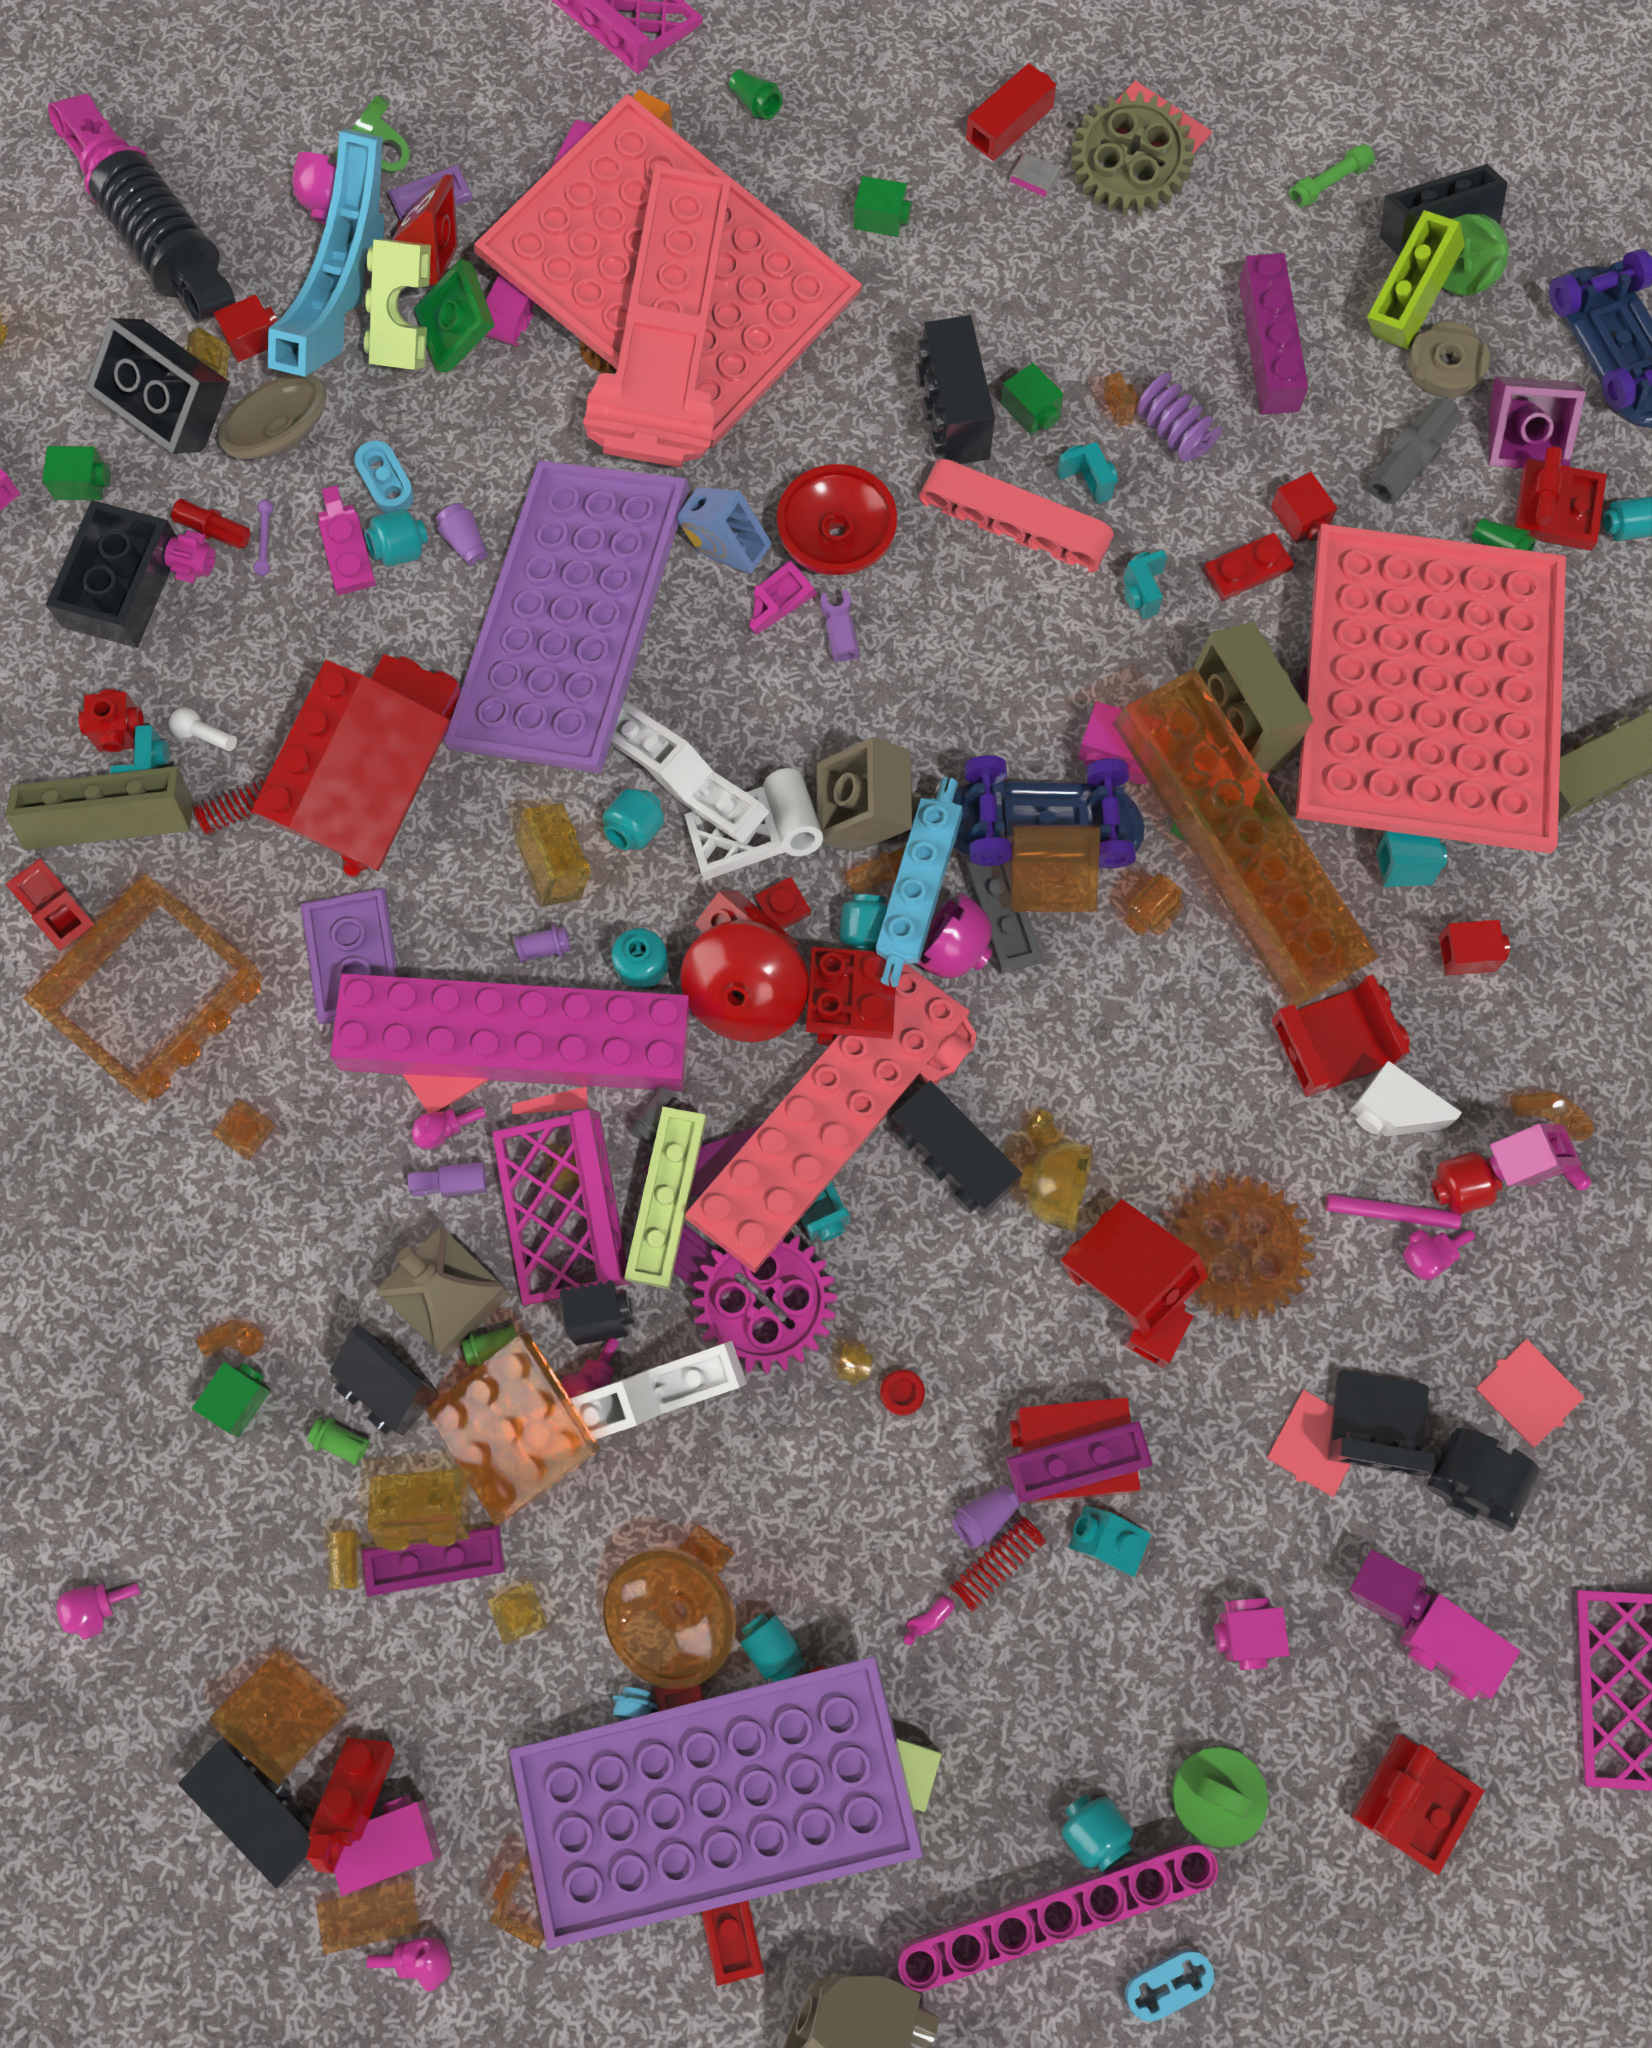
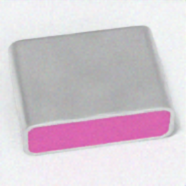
(1035, 174)

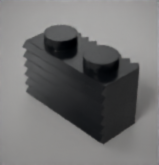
(596, 1312)

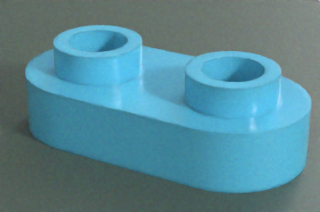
(384, 479)

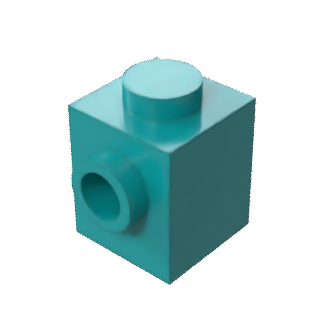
(1410, 859)

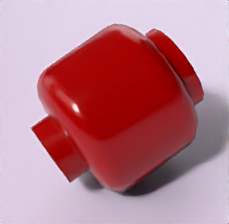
(1466, 1183)

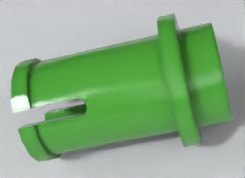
(483, 1347)
(337, 1440)

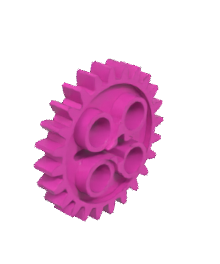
(792, 1272)

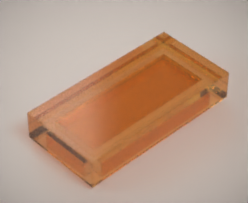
(368, 1917)

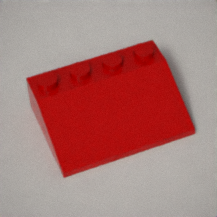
(351, 765)

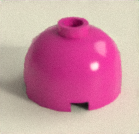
(314, 183)
(957, 939)

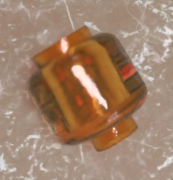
(1152, 904)

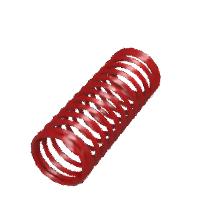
(201, 816)
(959, 1588)

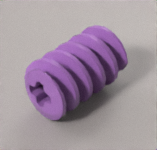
(1175, 420)

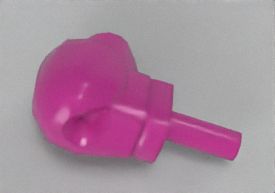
(435, 1127)
(1433, 1255)
(593, 1374)
(84, 1608)
(418, 1959)

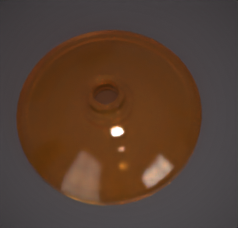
(650, 1631)

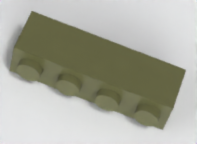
(1605, 763)
(100, 808)

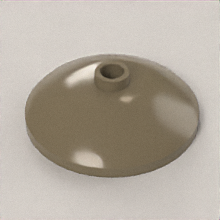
(273, 417)

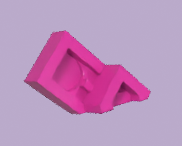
(779, 596)

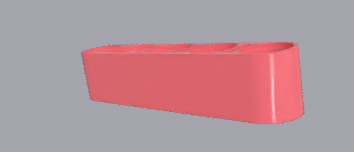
(1017, 513)

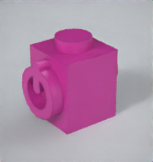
(1251, 1633)

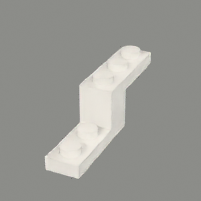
(686, 774)
(660, 1390)

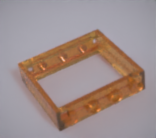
(95, 950)

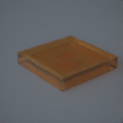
(1054, 868)
(278, 1716)

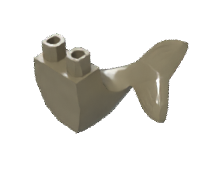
(861, 2014)

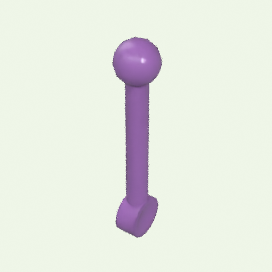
(262, 567)

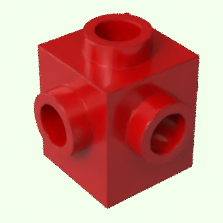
(110, 720)

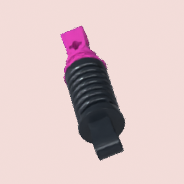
(143, 209)

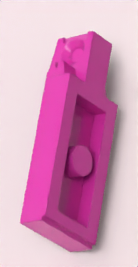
(344, 544)

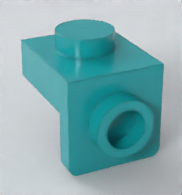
(1097, 472)
(1141, 589)
(149, 751)
(826, 1216)
(1109, 1540)

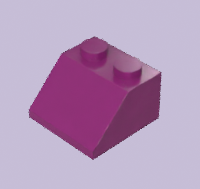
(1531, 417)

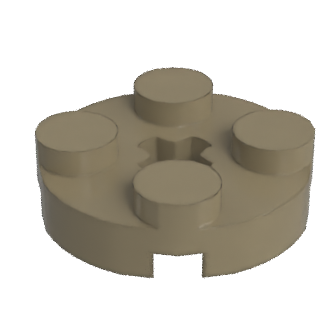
(1443, 379)

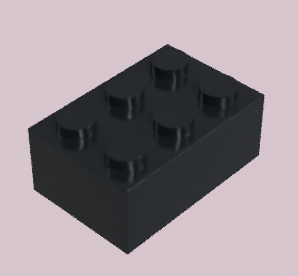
(157, 385)
(955, 390)
(112, 574)

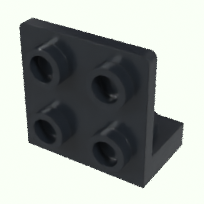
(1380, 1424)

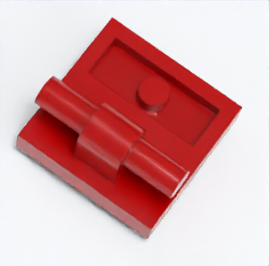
(1560, 502)
(848, 995)
(1417, 1803)

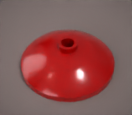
(840, 499)
(757, 964)

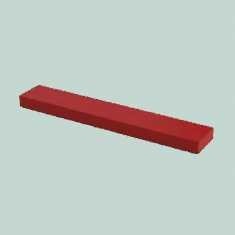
(730, 1927)

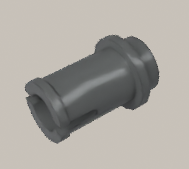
(646, 1123)

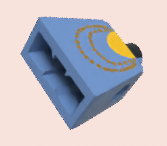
(724, 528)

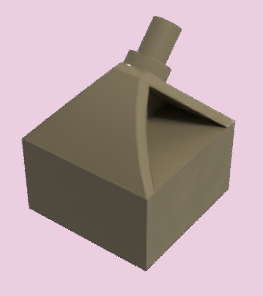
(865, 794)
(442, 1292)

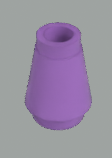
(460, 530)
(985, 1516)

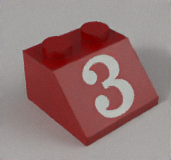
(433, 223)

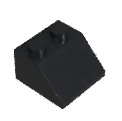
(381, 1381)

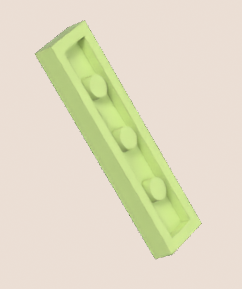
(665, 1198)

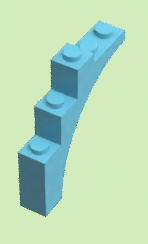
(314, 323)

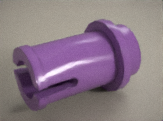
(543, 944)

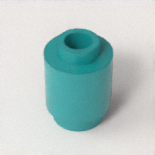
(1629, 519)
(771, 1648)

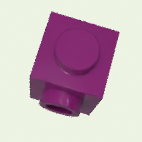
(1390, 1590)

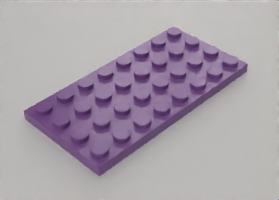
(568, 616)
(715, 1803)

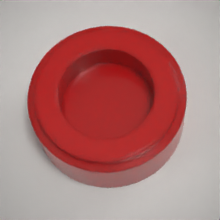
(902, 1392)

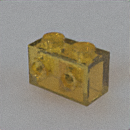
(552, 854)
(419, 1509)

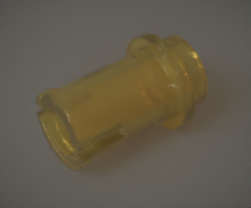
(343, 1557)

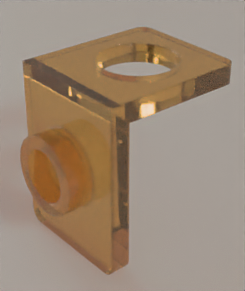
(504, 1894)

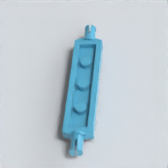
(919, 881)

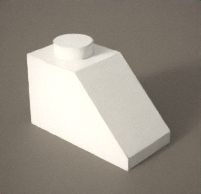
(1401, 1105)

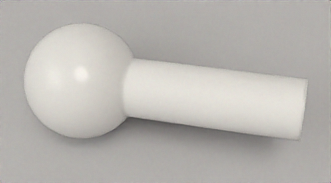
(187, 722)

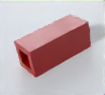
(1011, 111)

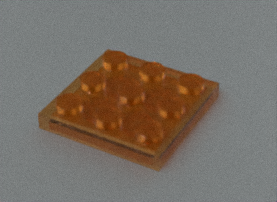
(512, 1429)

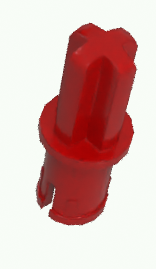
(210, 523)

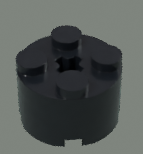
(1483, 1478)

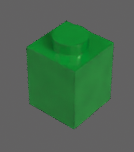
(881, 206)
(1032, 399)
(75, 473)
(232, 1397)

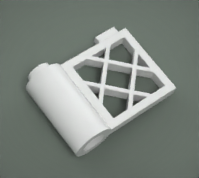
(789, 825)

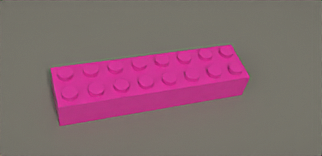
(511, 1032)

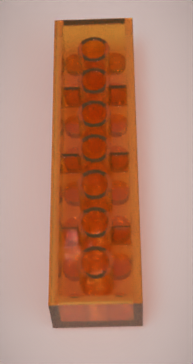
(1243, 838)

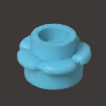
(633, 1703)

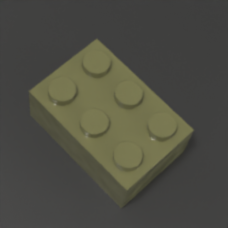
(1254, 694)

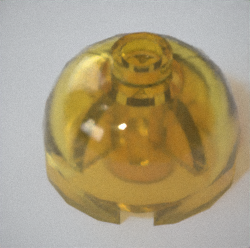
(1058, 1183)

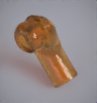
(234, 1335)

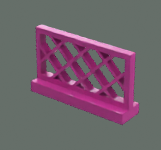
(624, 34)
(595, 1189)
(1588, 1700)

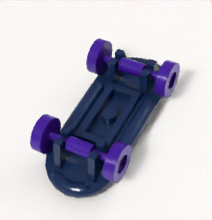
(1613, 329)
(996, 805)

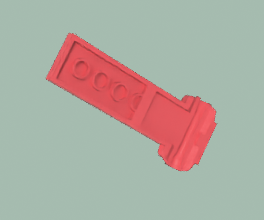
(652, 401)
(828, 1120)

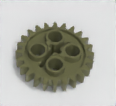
(1145, 124)

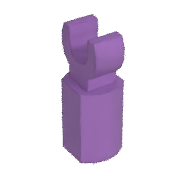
(840, 628)
(450, 1180)

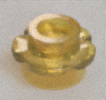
(854, 1364)

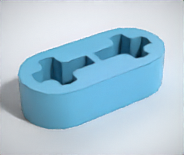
(1176, 1996)

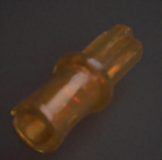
(875, 871)

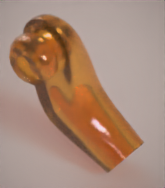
(1555, 1108)

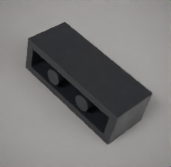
(1466, 192)
(954, 1150)
(251, 1811)

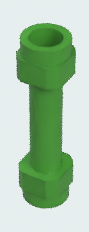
(1355, 160)

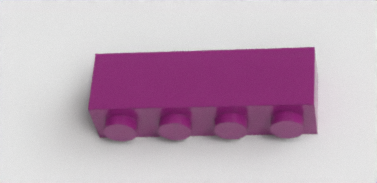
(1273, 334)

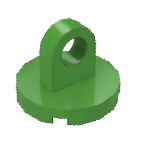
(371, 123)
(1481, 257)
(1219, 1796)

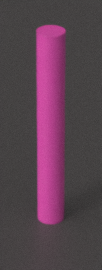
(1392, 1211)

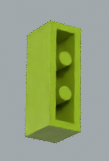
(1416, 279)

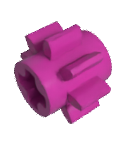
(190, 556)

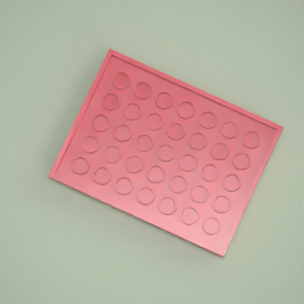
(578, 245)
(1434, 689)

